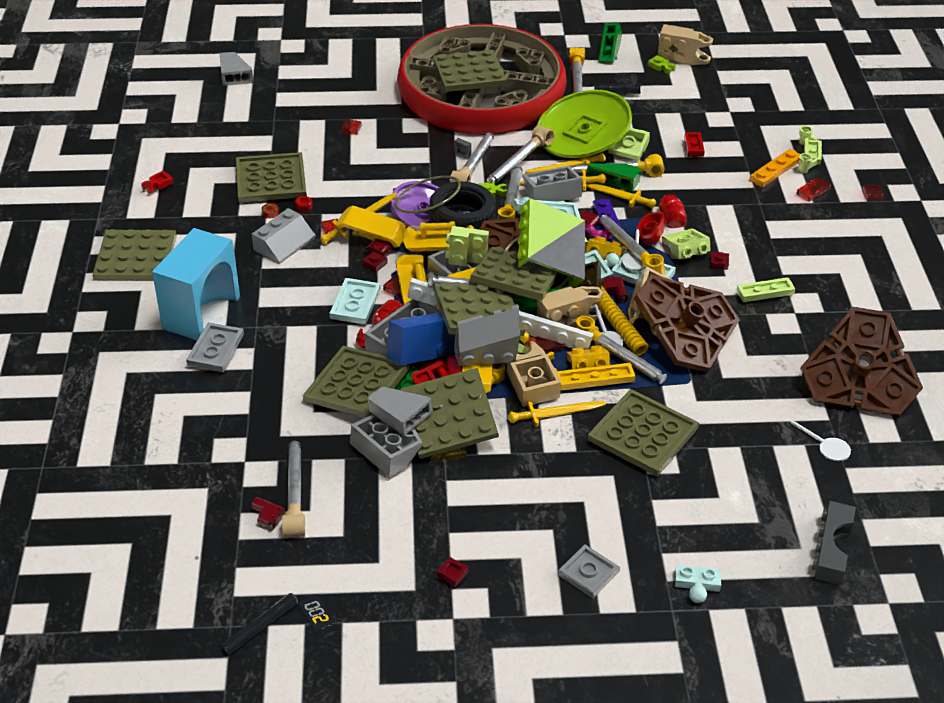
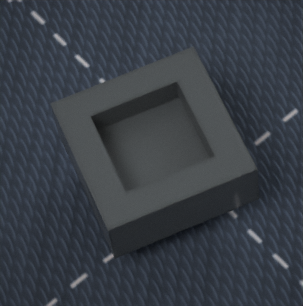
(462, 148)

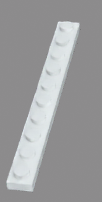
(533, 324)

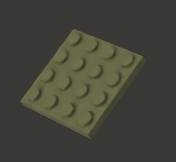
(469, 70)
(270, 177)
(132, 254)
(501, 271)
(468, 301)
(352, 379)
(459, 413)
(643, 432)

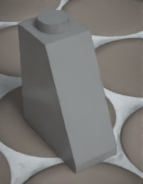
(235, 69)
(400, 408)

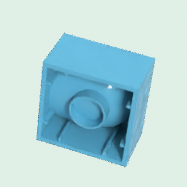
(192, 275)

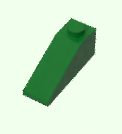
(610, 42)
(617, 175)

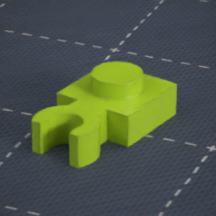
(659, 63)
(500, 190)

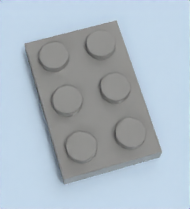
(215, 347)

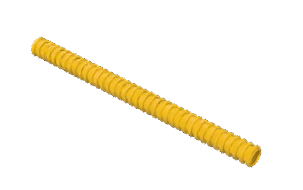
(621, 324)

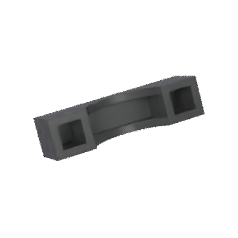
(832, 562)

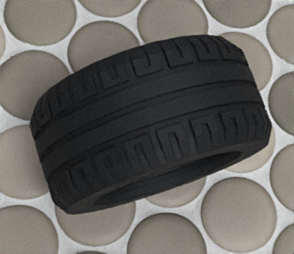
(469, 198)

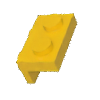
(604, 247)
(588, 358)

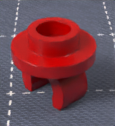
(360, 339)

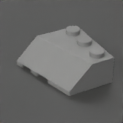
(488, 338)
(384, 445)

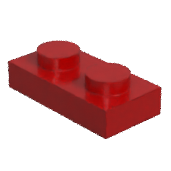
(694, 144)

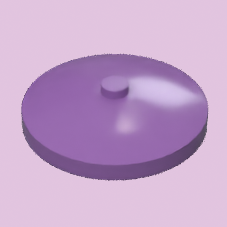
(414, 199)

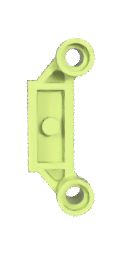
(812, 149)

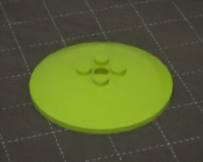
(586, 123)

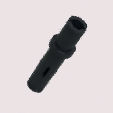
(619, 89)

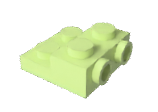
(632, 144)
(687, 243)
(466, 245)

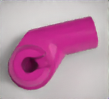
(593, 232)

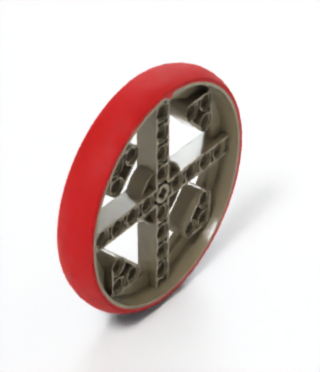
(510, 110)

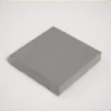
(588, 571)

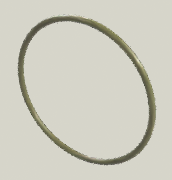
(426, 209)

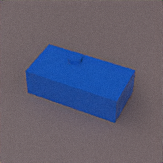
(419, 339)

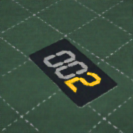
(316, 612)

